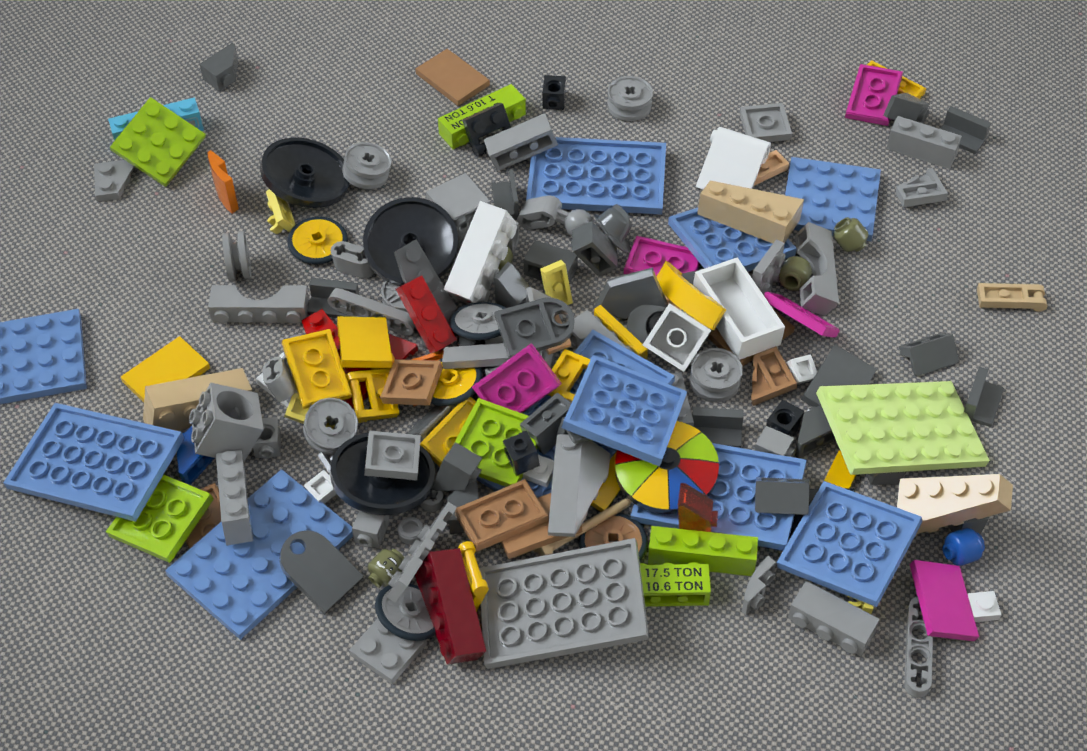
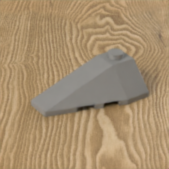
(575, 483)

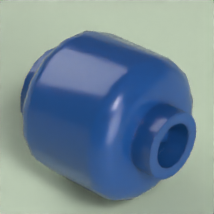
(963, 547)

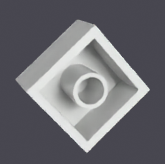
(676, 337)

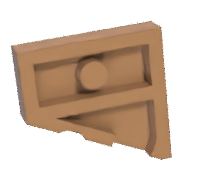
(770, 376)

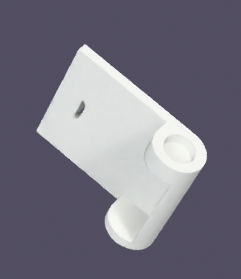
(733, 159)

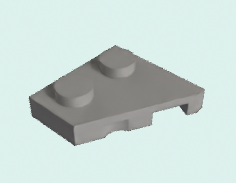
(111, 179)
(921, 190)

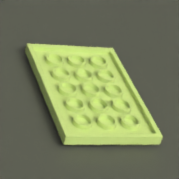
(901, 427)

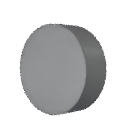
(409, 529)

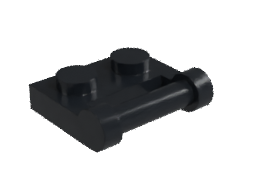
(483, 124)

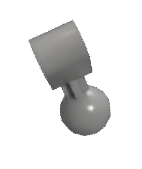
(545, 210)
(351, 259)
(279, 377)

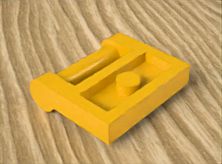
(568, 369)
(375, 383)
(477, 584)

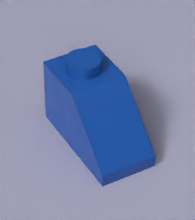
(190, 464)

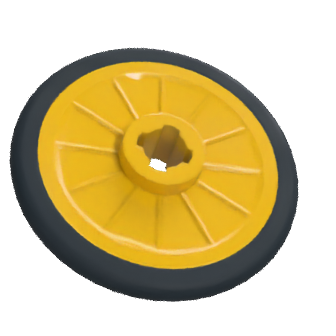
(313, 238)
(455, 385)

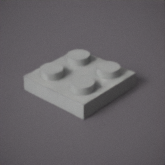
(766, 122)
(769, 267)
(392, 455)
(385, 652)

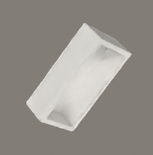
(481, 254)
(749, 319)

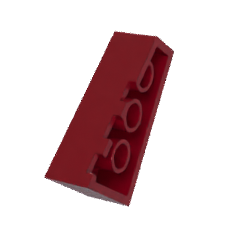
(451, 606)

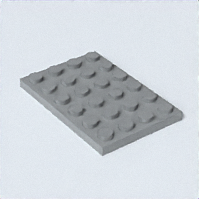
(563, 604)

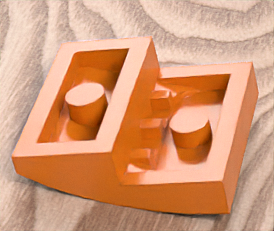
(223, 182)

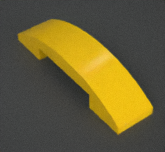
(688, 297)

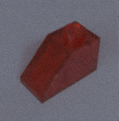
(695, 510)

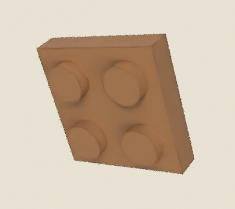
(411, 382)

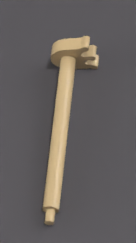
(587, 525)

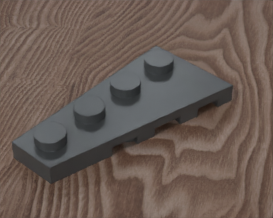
(414, 263)

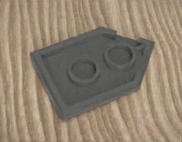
(630, 291)

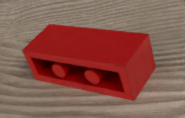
(426, 314)

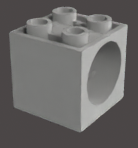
(460, 200)
(226, 421)

